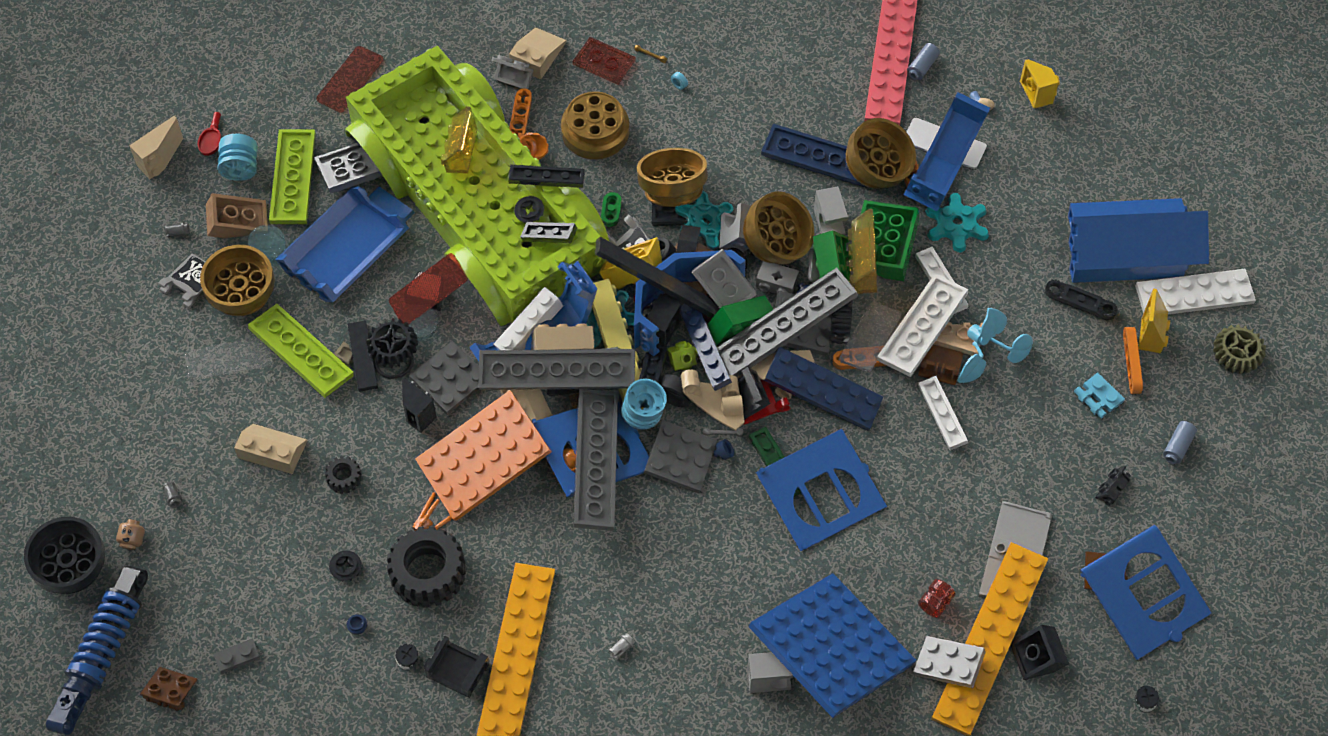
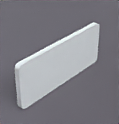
(923, 134)

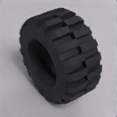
(420, 543)

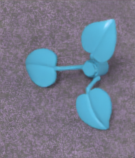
(992, 325)

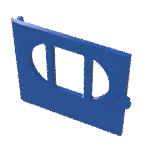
(562, 429)
(818, 458)
(1113, 592)

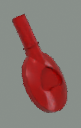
(209, 139)

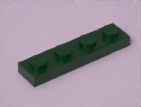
(767, 448)

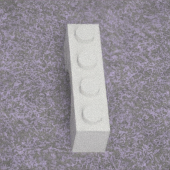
(541, 308)

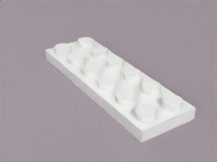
(1200, 291)
(922, 325)

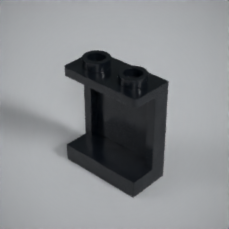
(752, 392)
(456, 667)

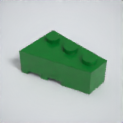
(831, 253)
(736, 317)

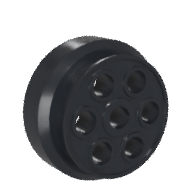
(53, 537)

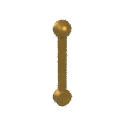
(663, 59)

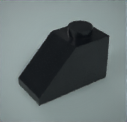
(688, 239)

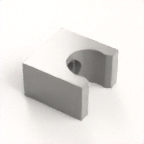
(830, 210)
(732, 229)
(767, 673)

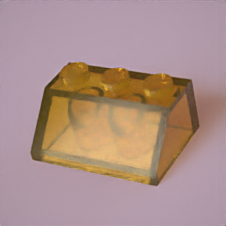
(460, 142)

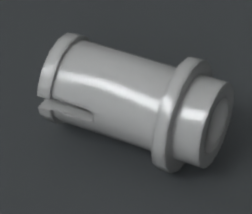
(621, 646)

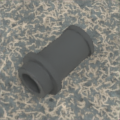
(179, 229)
(173, 498)

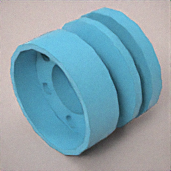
(237, 157)
(644, 394)

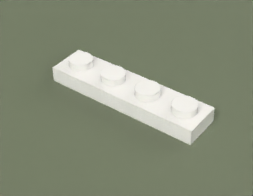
(933, 265)
(942, 413)

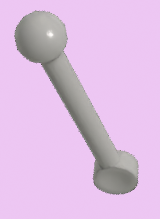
(739, 432)

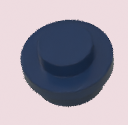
(357, 624)

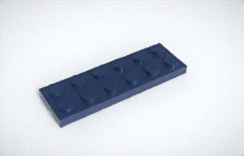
(808, 153)
(823, 388)

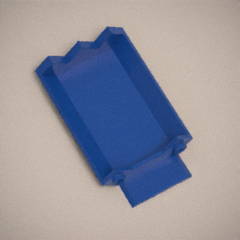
(1135, 240)
(345, 241)

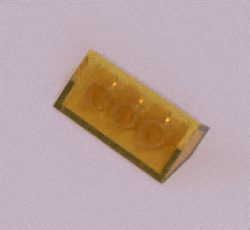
(863, 253)

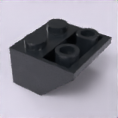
(417, 406)

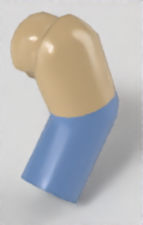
(987, 102)

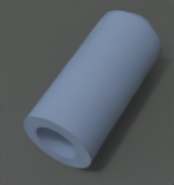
(923, 61)
(1179, 442)

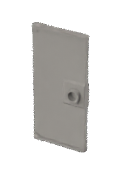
(1016, 525)

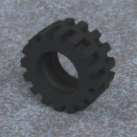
(343, 485)

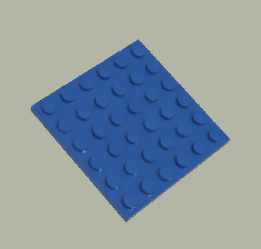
(832, 644)

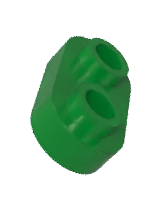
(611, 211)

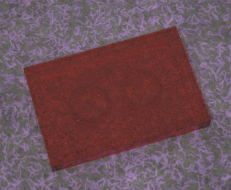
(604, 60)

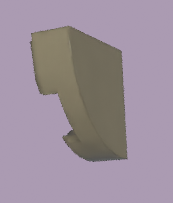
(344, 354)

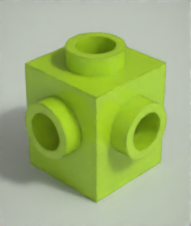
(682, 356)

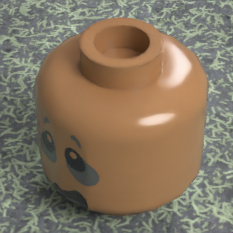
(130, 534)

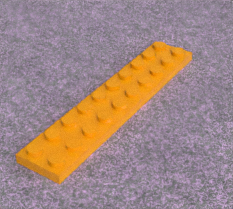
(994, 632)
(516, 651)

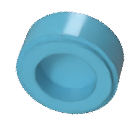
(679, 80)

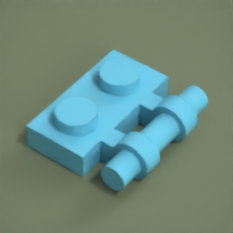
(1102, 392)

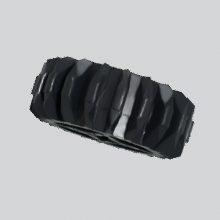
(841, 324)
(379, 339)

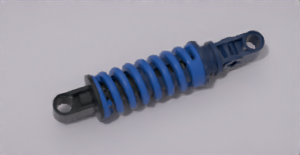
(87, 664)

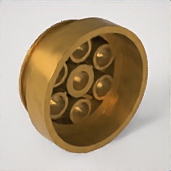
(593, 130)
(880, 153)
(672, 176)
(778, 228)
(230, 262)

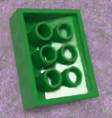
(894, 237)

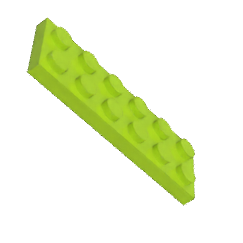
(292, 176)
(300, 350)

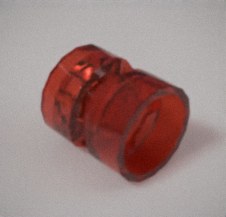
(937, 598)

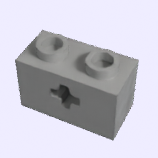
(776, 278)

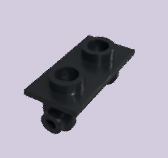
(1117, 478)

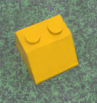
(1039, 83)

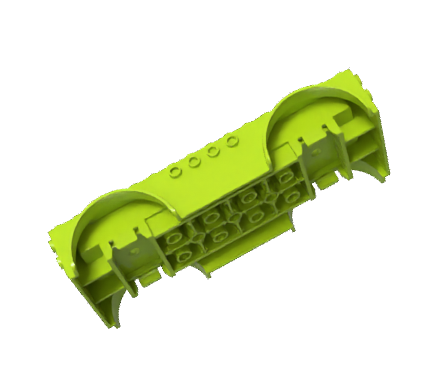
(473, 208)

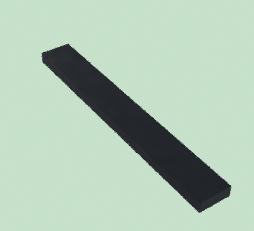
(655, 277)

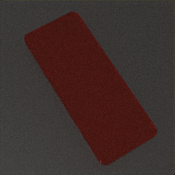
(349, 78)
(428, 289)

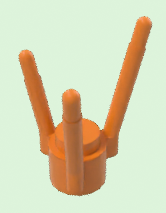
(423, 520)

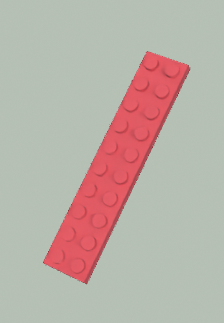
(891, 60)

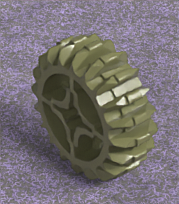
(1237, 353)

